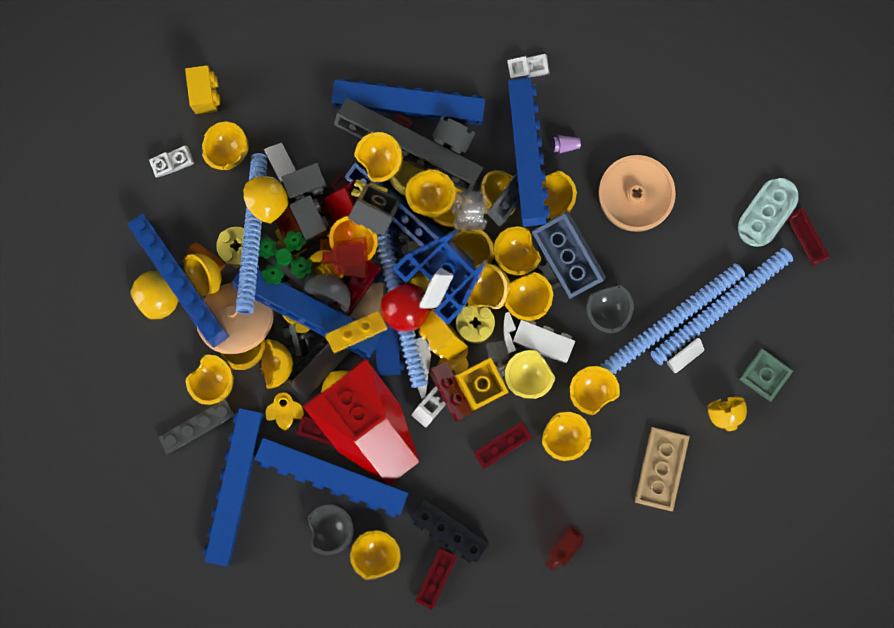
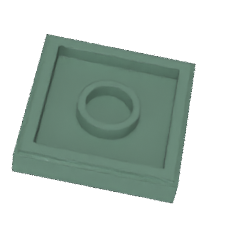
(766, 375)

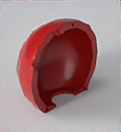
(402, 308)

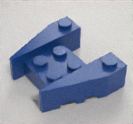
(445, 255)

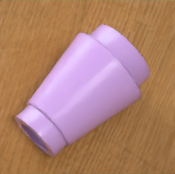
(564, 143)

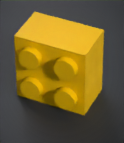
(201, 89)
(442, 337)
(481, 384)

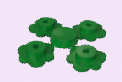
(284, 257)

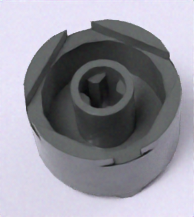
(452, 135)

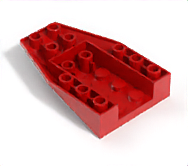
(365, 423)

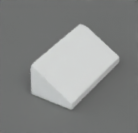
(279, 160)
(436, 289)
(686, 355)

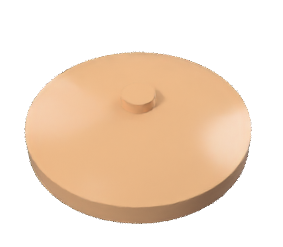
(636, 193)
(243, 330)

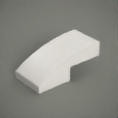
(528, 67)
(508, 327)

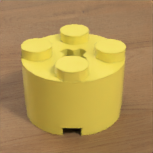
(226, 242)
(478, 334)

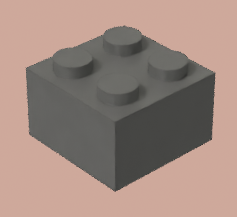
(305, 183)
(374, 209)
(309, 220)

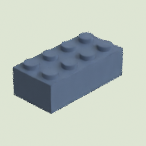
(568, 254)

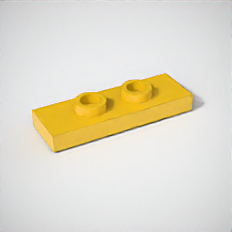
(356, 332)

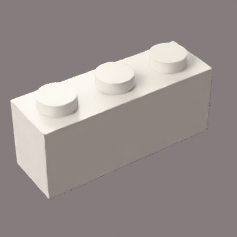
(544, 341)

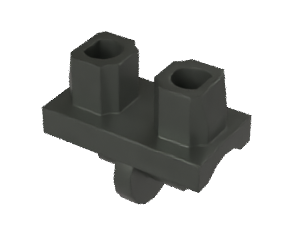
(300, 340)

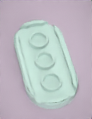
(768, 212)

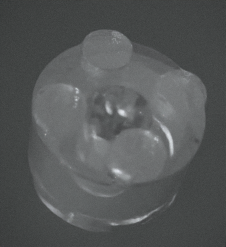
(469, 211)

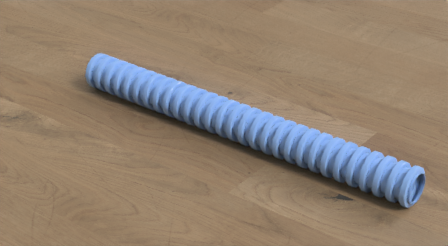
(250, 245)
(721, 306)
(672, 320)
(407, 338)

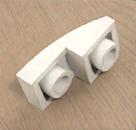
(172, 161)

